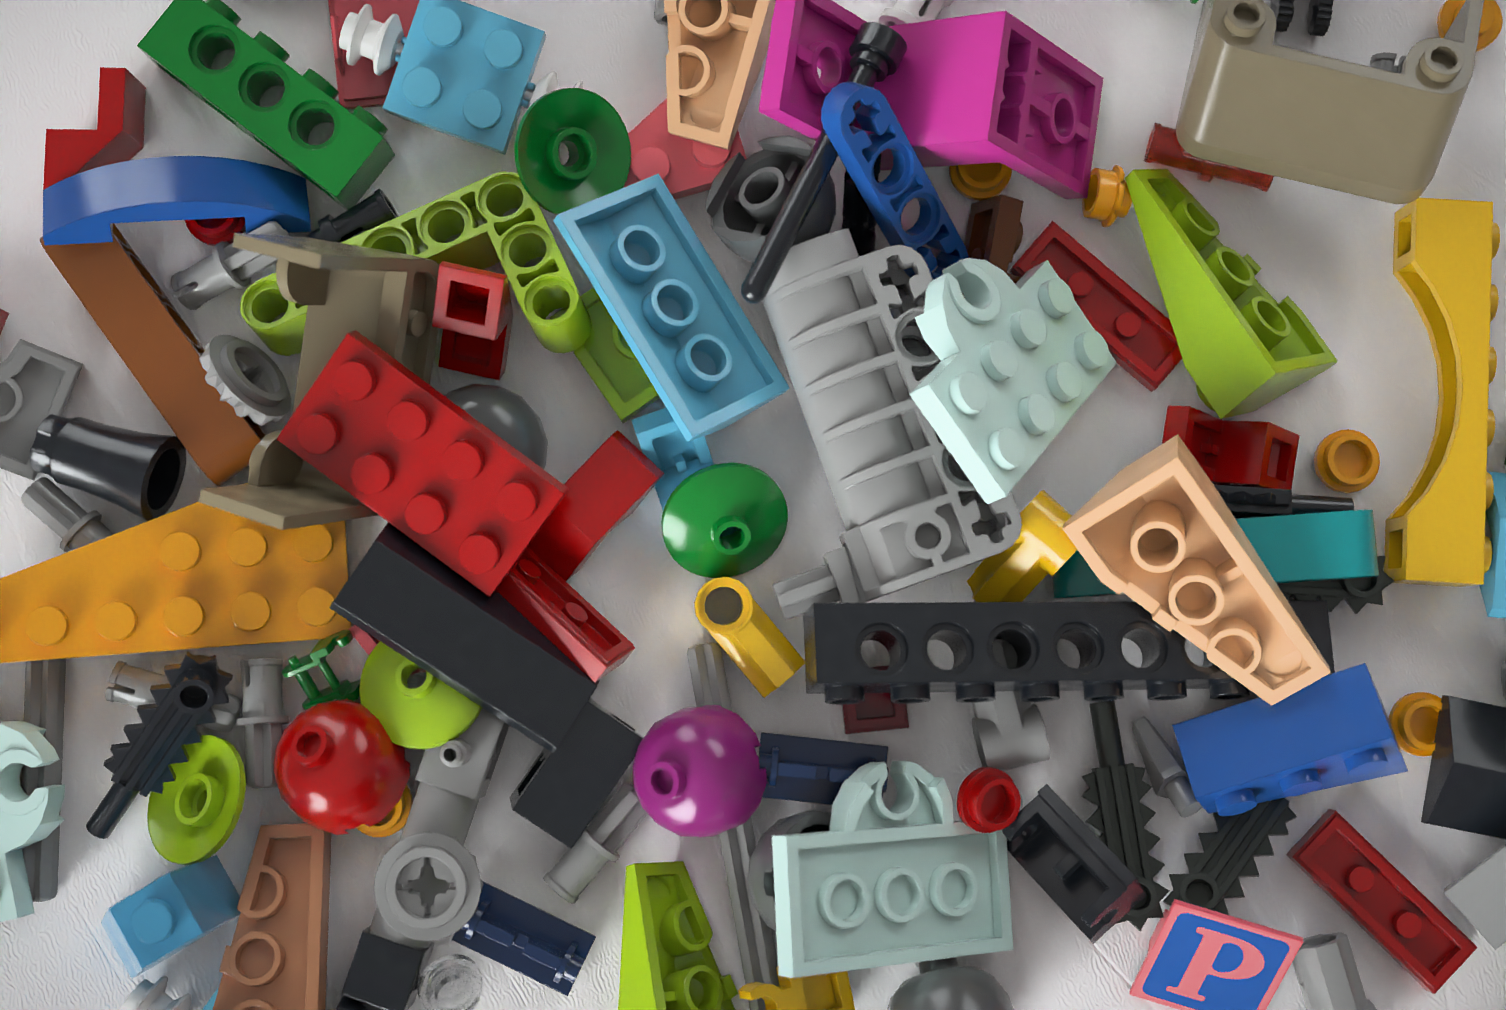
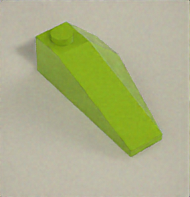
(1227, 326)
(667, 944)

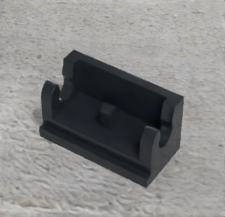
(573, 782)
(1072, 864)

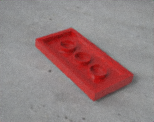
(422, 463)

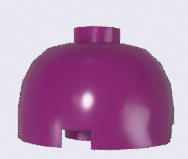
(699, 771)

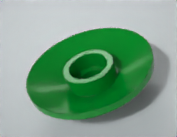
(595, 143)
(721, 499)

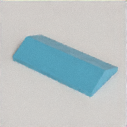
(672, 306)

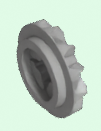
(246, 379)
(405, 908)

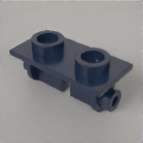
(812, 767)
(526, 939)

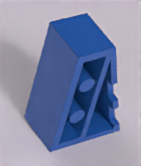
(1303, 744)

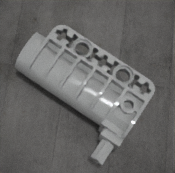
(867, 429)

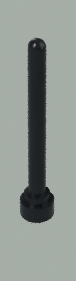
(874, 55)

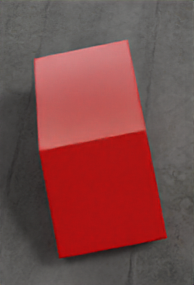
(117, 134)
(475, 320)
(1235, 451)
(598, 500)

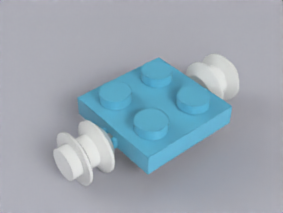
(455, 68)

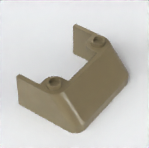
(1319, 114)
(346, 290)

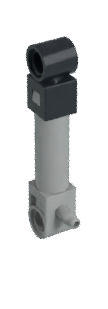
(450, 786)

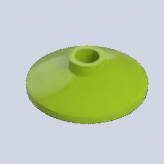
(417, 716)
(201, 805)

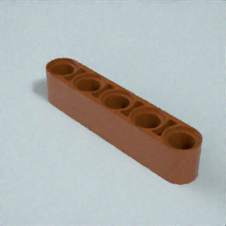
(158, 351)

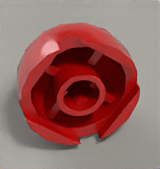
(339, 767)

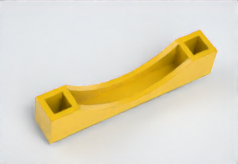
(1446, 268)

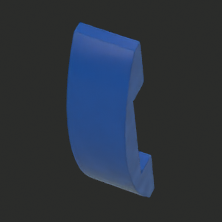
(172, 189)

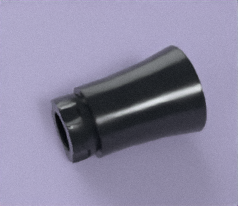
(111, 463)

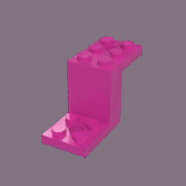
(962, 92)

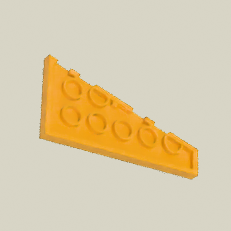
(178, 586)

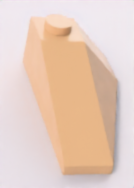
(713, 65)
(1185, 559)

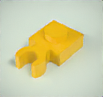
(812, 992)

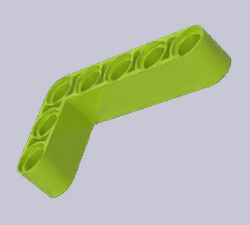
(484, 241)

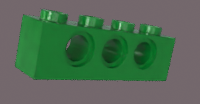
(184, 47)

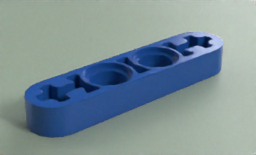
(903, 183)

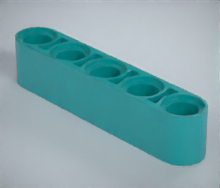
(1289, 546)

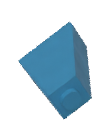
(171, 914)

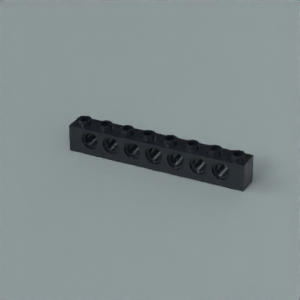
(1033, 628)

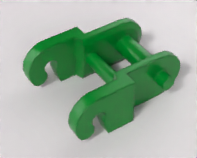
(317, 657)

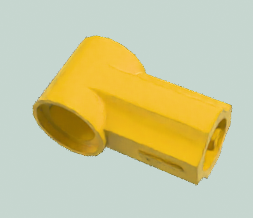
(1037, 552)
(751, 639)

